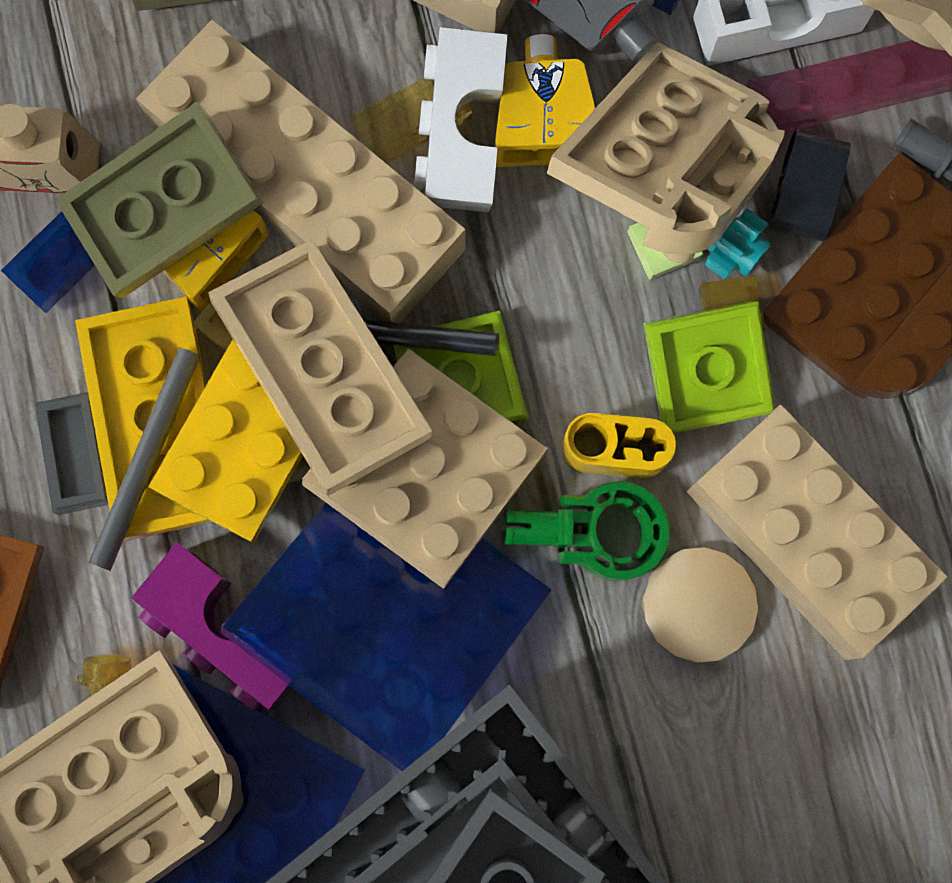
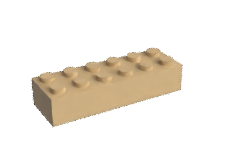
(312, 175)

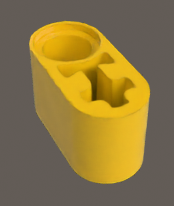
(630, 461)

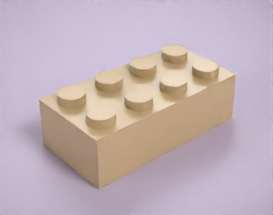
(816, 535)

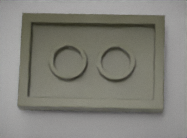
(159, 201)

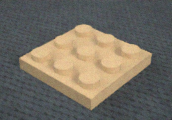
(446, 491)

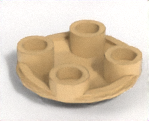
(700, 605)

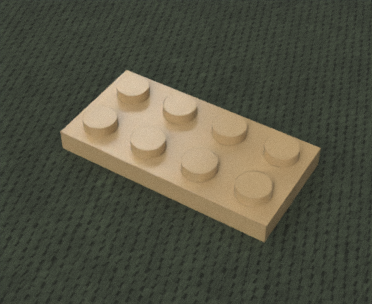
(320, 366)

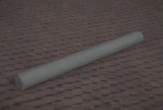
(144, 459)

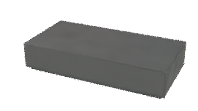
(71, 454)

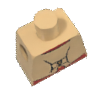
(37, 149)

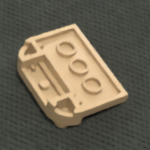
(673, 151)
(117, 786)

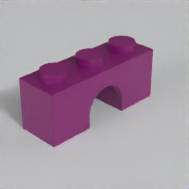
(182, 600)

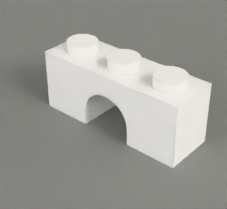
(755, 27)
(464, 70)

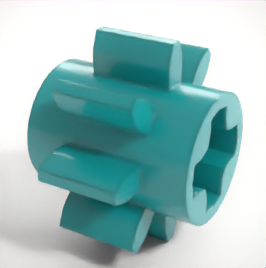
(739, 246)

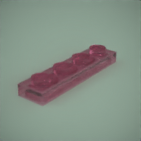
(854, 84)

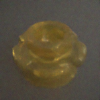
(102, 670)

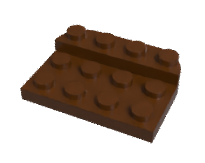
(877, 289)

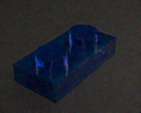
(50, 264)

